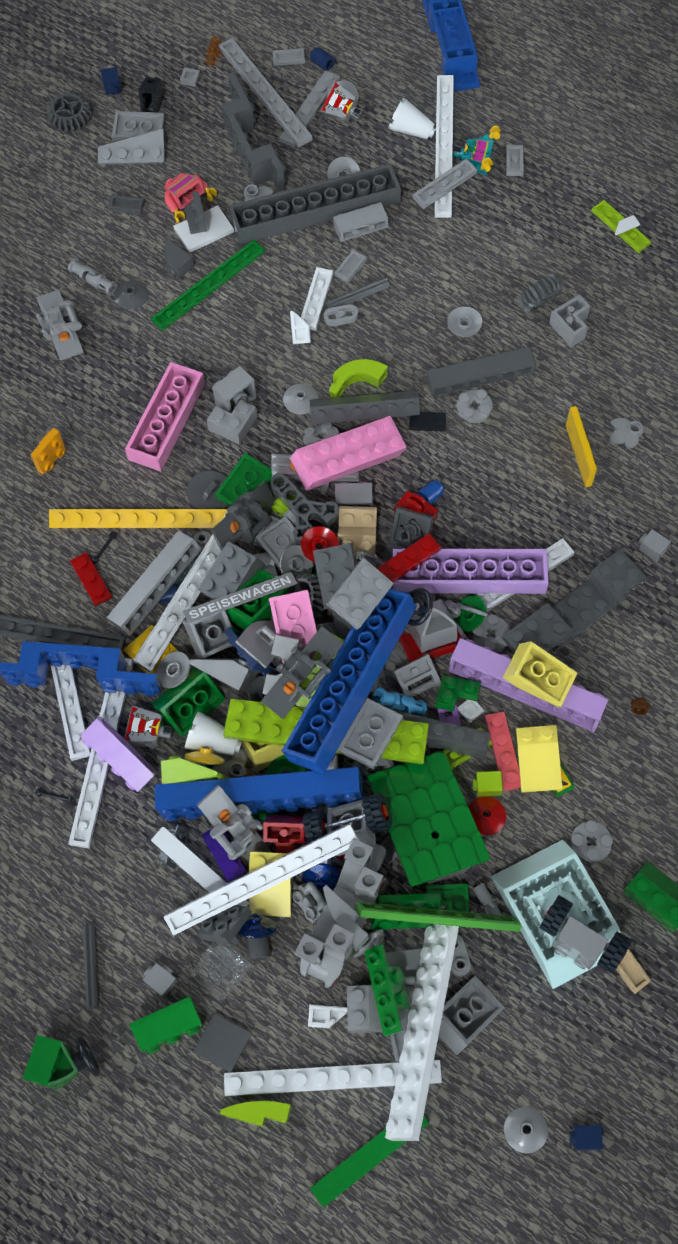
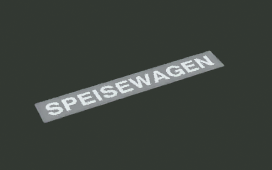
(239, 597)

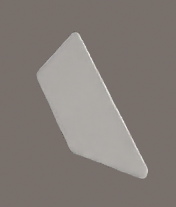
(627, 224)

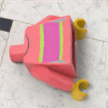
(180, 191)

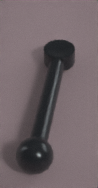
(112, 535)
(39, 792)

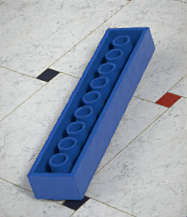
(349, 683)
(264, 792)

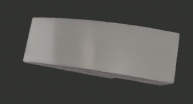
(345, 917)

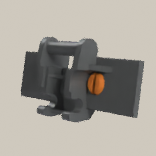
(237, 524)
(297, 668)

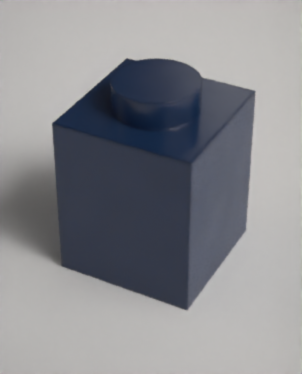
(111, 81)
(586, 1138)

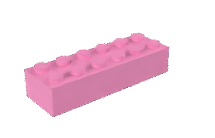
(165, 416)
(348, 453)

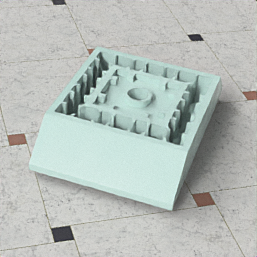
(533, 887)

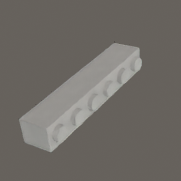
(154, 583)

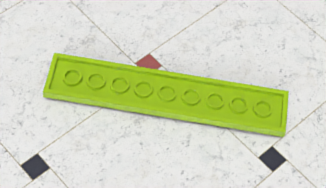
(259, 724)

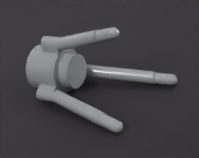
(455, 611)

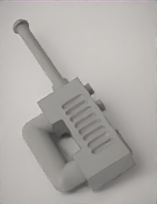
(303, 898)

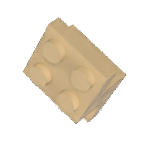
(358, 527)

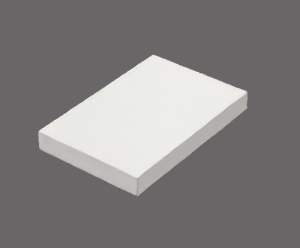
(217, 228)

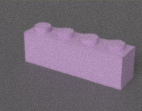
(118, 753)

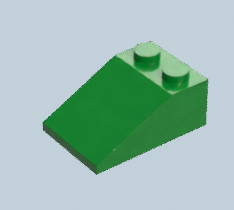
(257, 609)

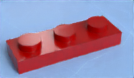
(90, 579)

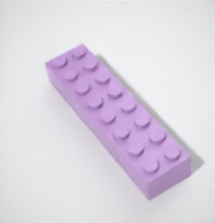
(479, 572)
(488, 667)

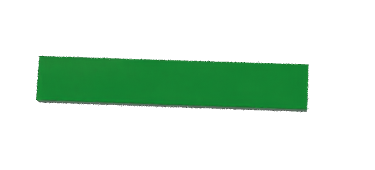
(356, 1167)

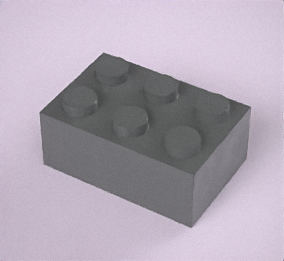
(230, 572)

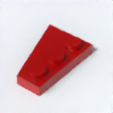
(412, 650)

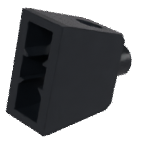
(151, 88)

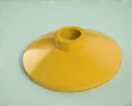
(204, 756)

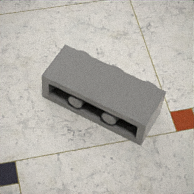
(360, 221)

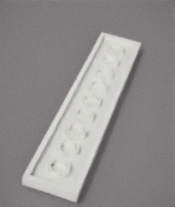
(421, 1034)

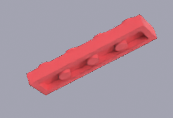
(503, 750)

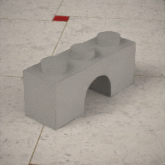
(281, 648)

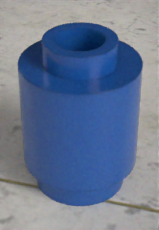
(431, 491)

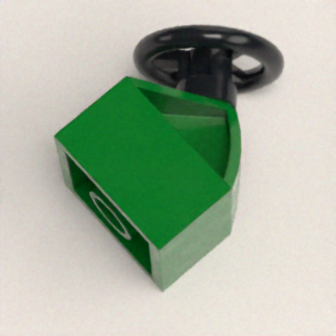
(54, 1064)

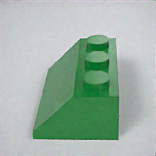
(183, 702)
(655, 895)
(166, 1025)

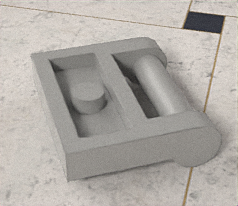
(415, 671)

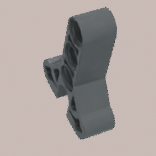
(316, 509)

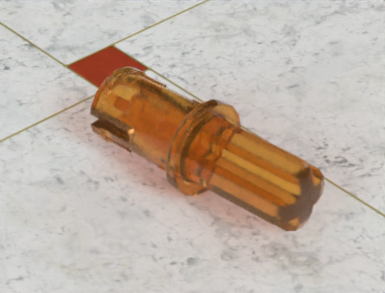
(212, 51)

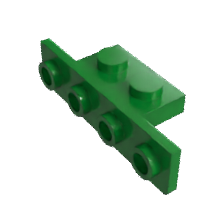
(388, 990)

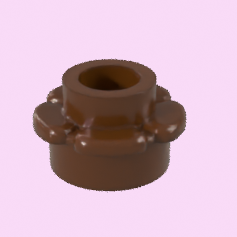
(640, 703)

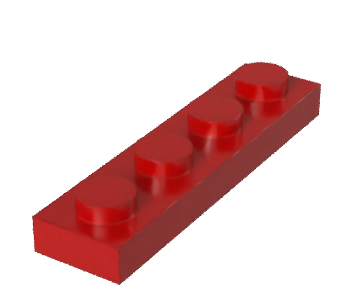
(410, 558)

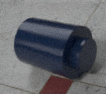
(322, 58)

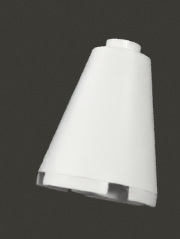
(411, 121)
(209, 734)

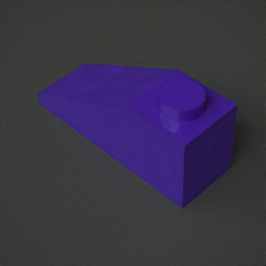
(230, 868)

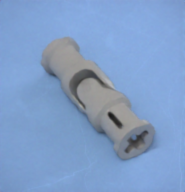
(92, 276)

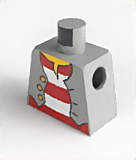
(341, 104)
(146, 728)

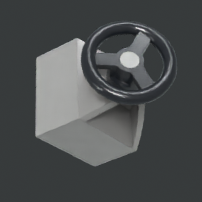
(431, 622)

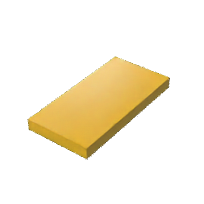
(581, 446)

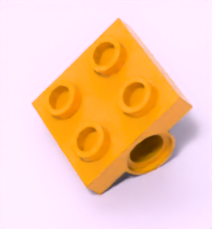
(48, 451)

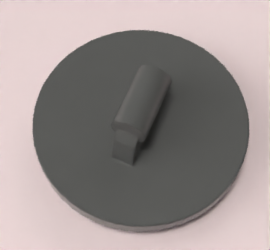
(203, 488)

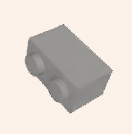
(353, 494)

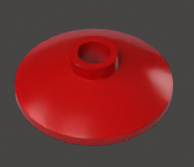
(315, 536)
(493, 823)

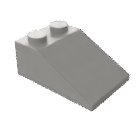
(228, 670)
(363, 1011)
(468, 1014)

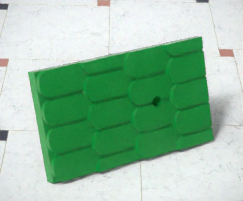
(427, 803)

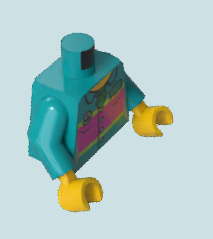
(479, 151)

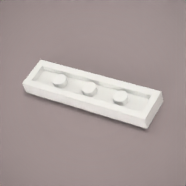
(316, 297)

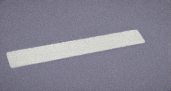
(189, 861)

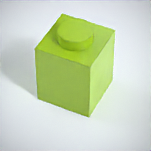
(487, 783)

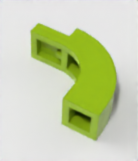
(357, 371)

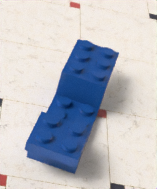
(455, 41)
(107, 661)

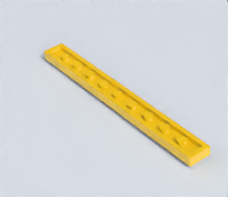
(135, 518)

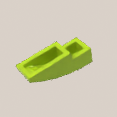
(258, 1111)

